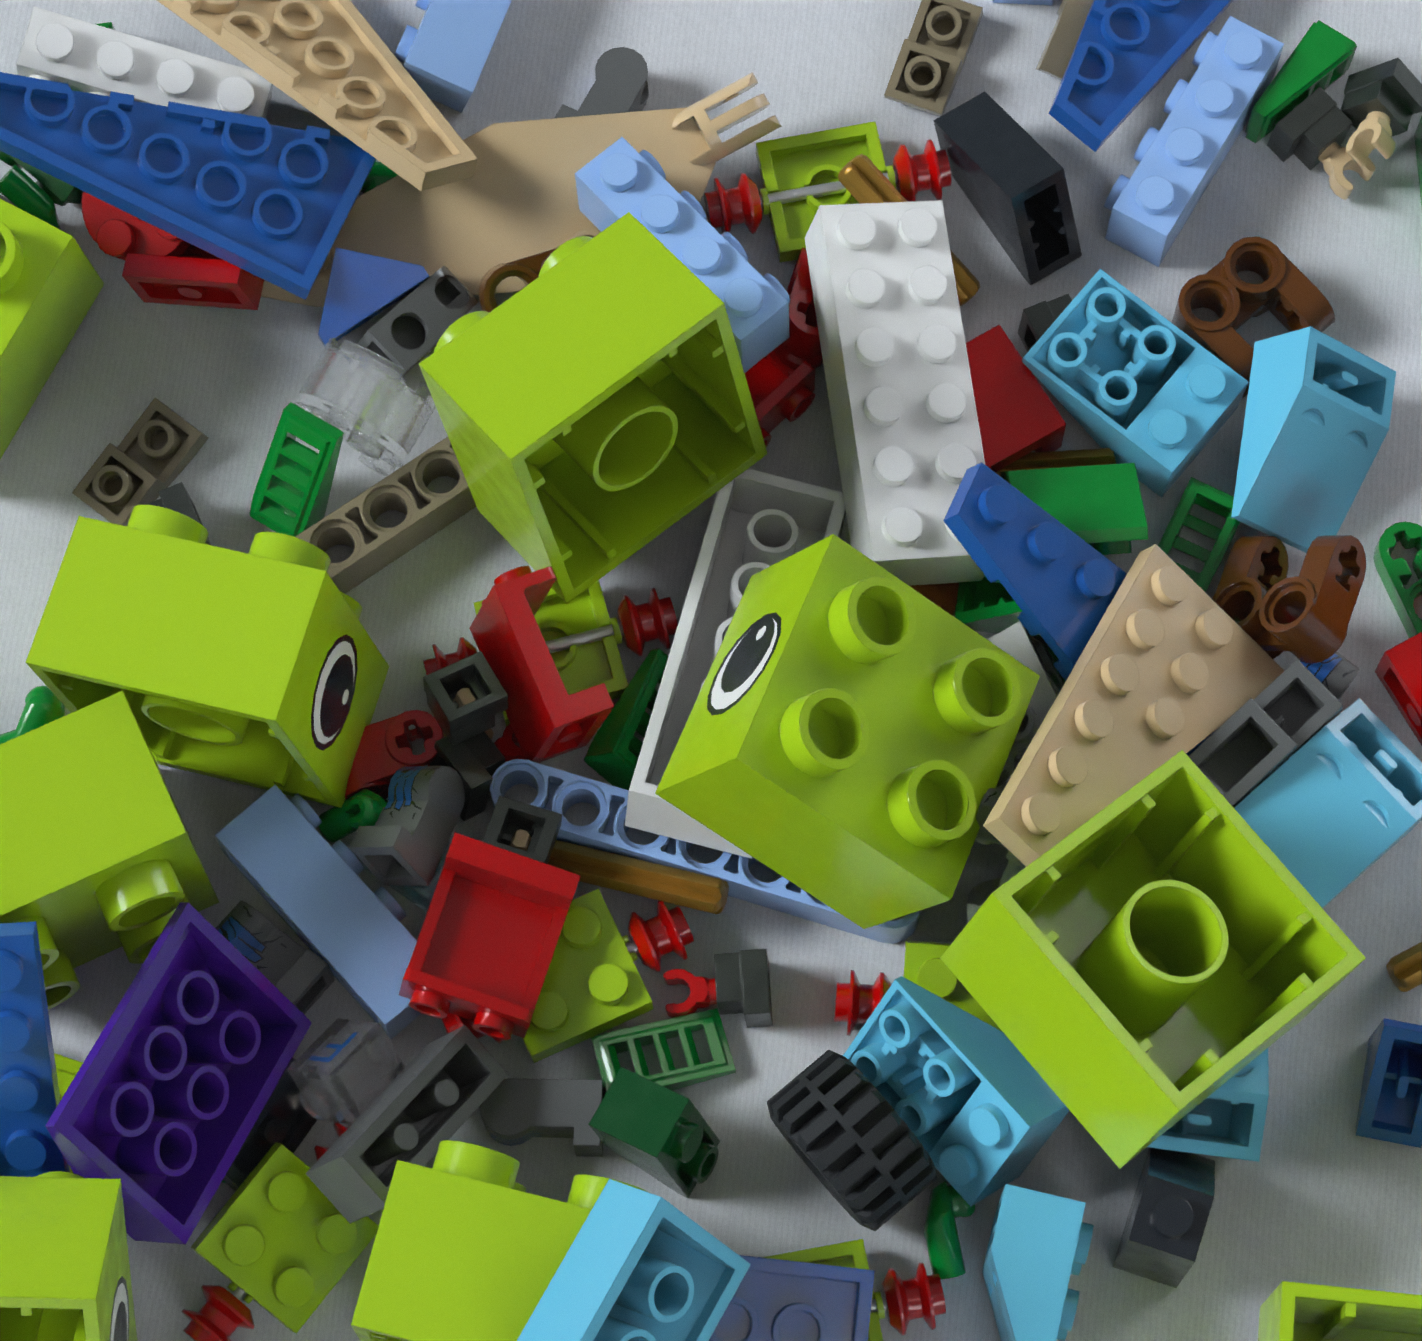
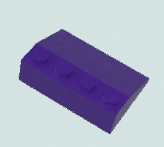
(178, 1078)

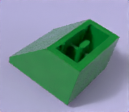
(1092, 501)

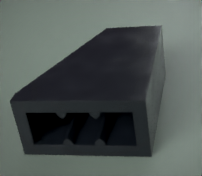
(1011, 186)
(1167, 1216)

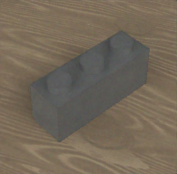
(407, 1122)

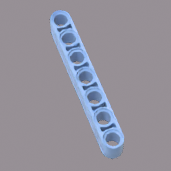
(561, 790)

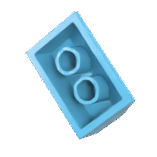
(637, 1276)

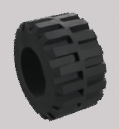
(852, 1140)

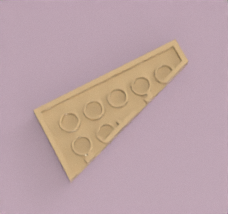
(342, 74)
(1145, 687)

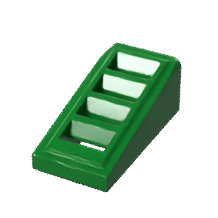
(1314, 63)
(294, 478)
(1214, 501)
(615, 747)
(634, 1038)

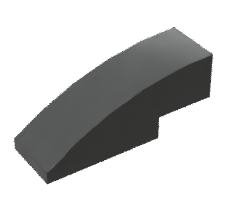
(1266, 732)

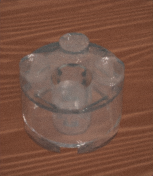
(368, 403)

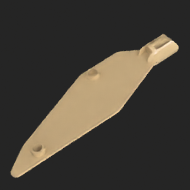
(527, 190)

